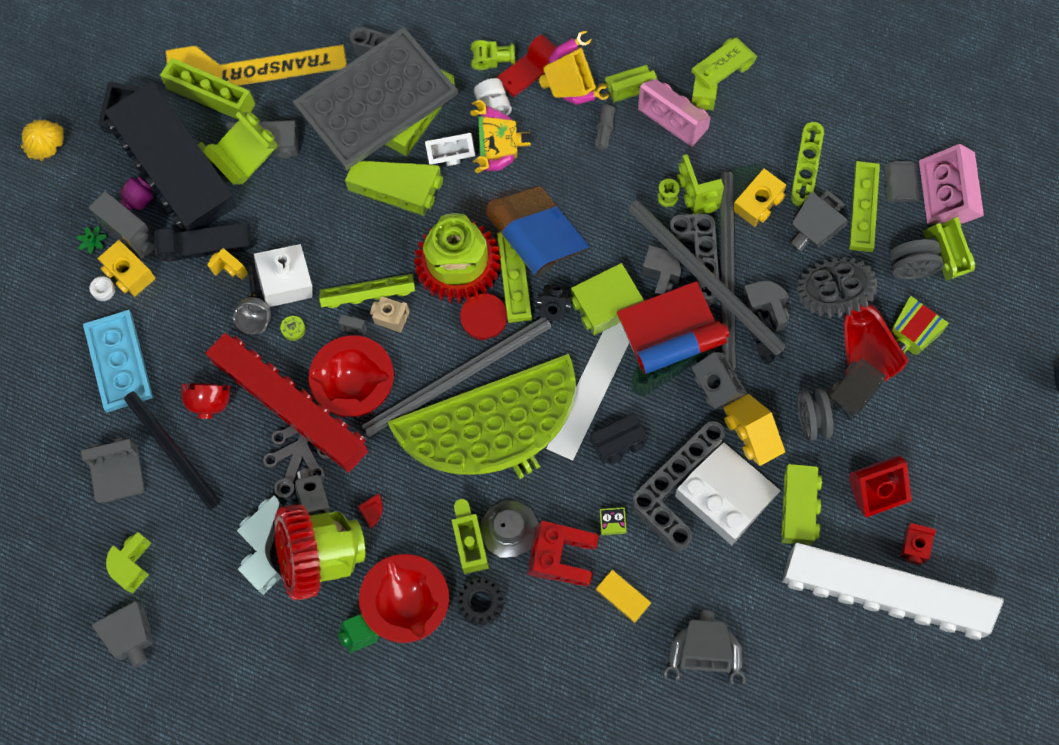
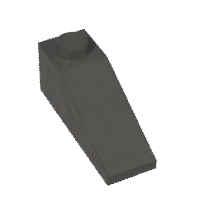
(285, 135)

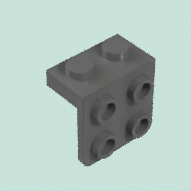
(114, 470)

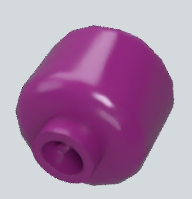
(136, 193)

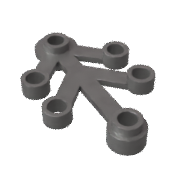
(298, 451)

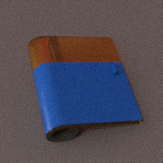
(535, 229)

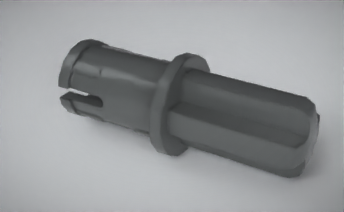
(604, 127)

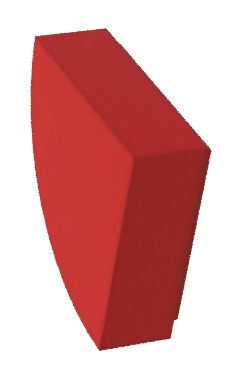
(372, 510)

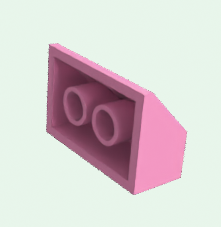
(673, 111)
(951, 186)

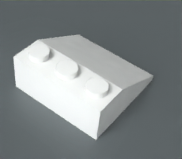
(727, 493)

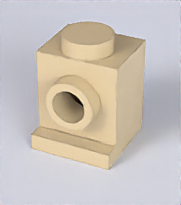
(393, 320)

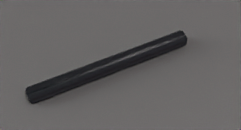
(171, 450)

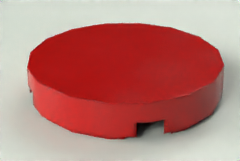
(483, 316)

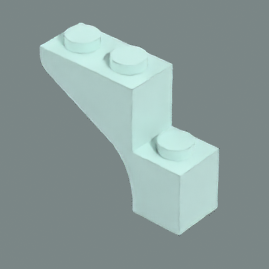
(260, 535)

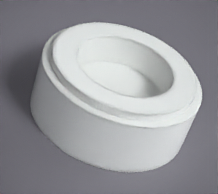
(102, 288)

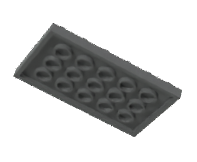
(375, 98)

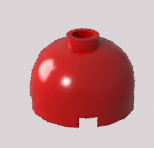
(205, 398)

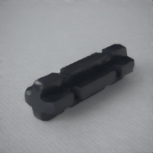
(255, 287)

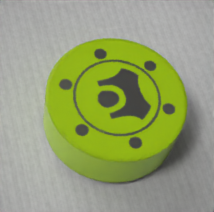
(292, 328)

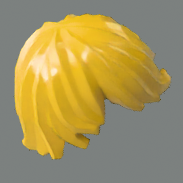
(41, 139)

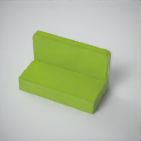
(628, 83)

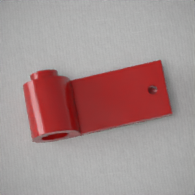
(529, 67)

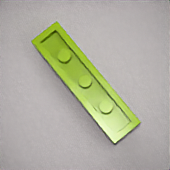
(864, 206)
(514, 283)
(362, 291)

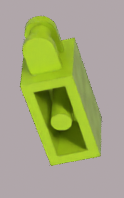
(469, 539)

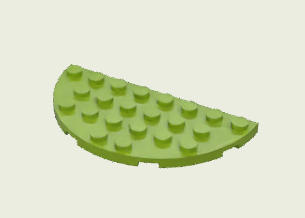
(493, 423)

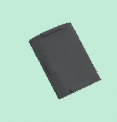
(902, 181)

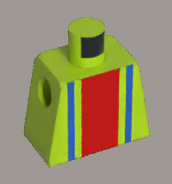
(917, 327)

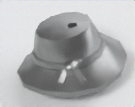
(518, 530)

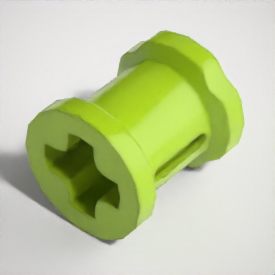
(669, 193)

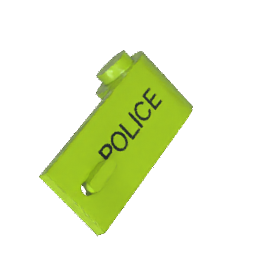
(723, 62)

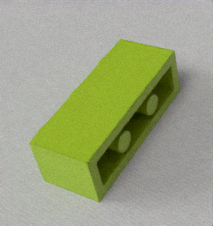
(800, 505)

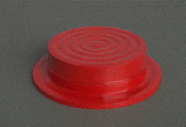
(351, 376)
(404, 598)

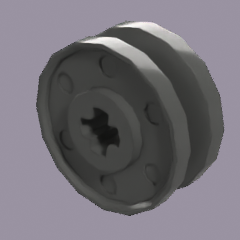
(916, 259)
(815, 414)

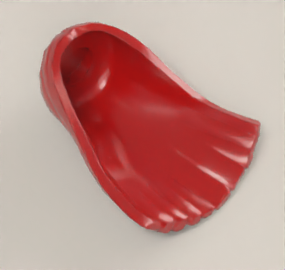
(870, 339)

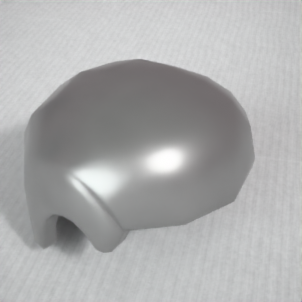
(252, 316)

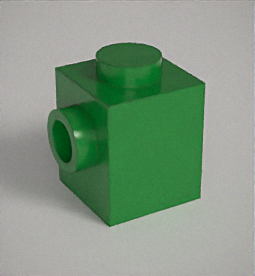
(356, 634)

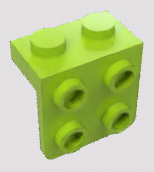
(700, 198)

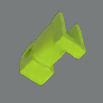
(954, 248)

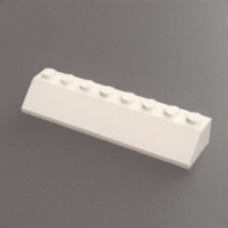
(891, 591)

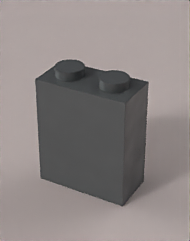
(123, 225)

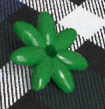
(91, 239)

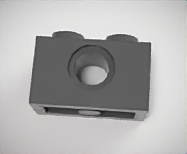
(730, 386)

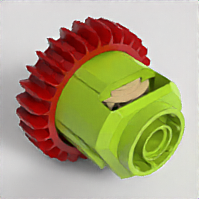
(457, 258)
(315, 548)

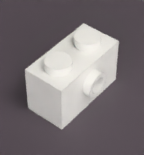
(450, 149)

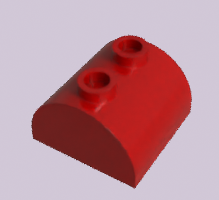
(881, 486)

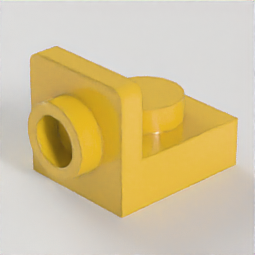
(226, 261)

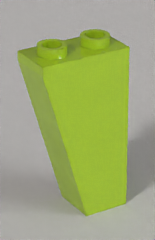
(396, 183)

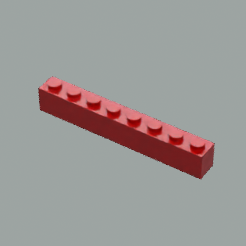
(287, 402)

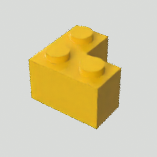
(755, 428)

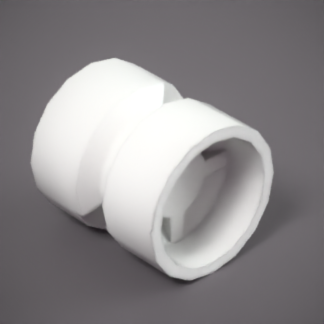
(493, 95)

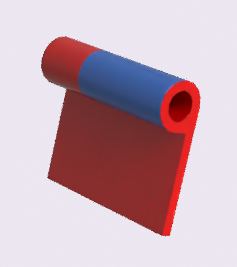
(671, 328)

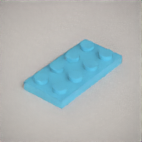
(117, 359)

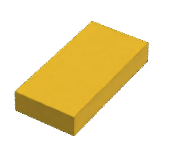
(623, 596)

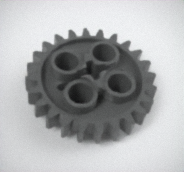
(853, 280)

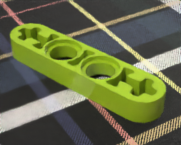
(809, 164)

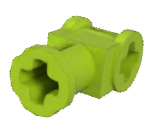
(490, 54)

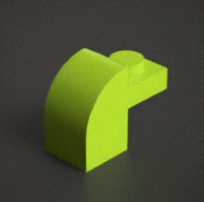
(122, 563)

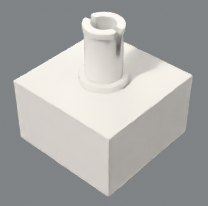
(283, 275)

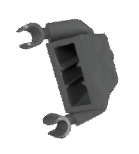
(706, 647)

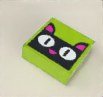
(613, 521)

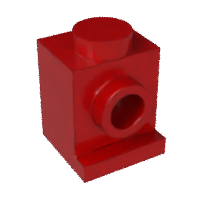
(920, 534)

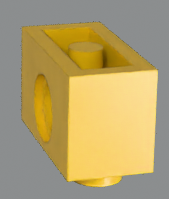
(763, 185)
(117, 259)

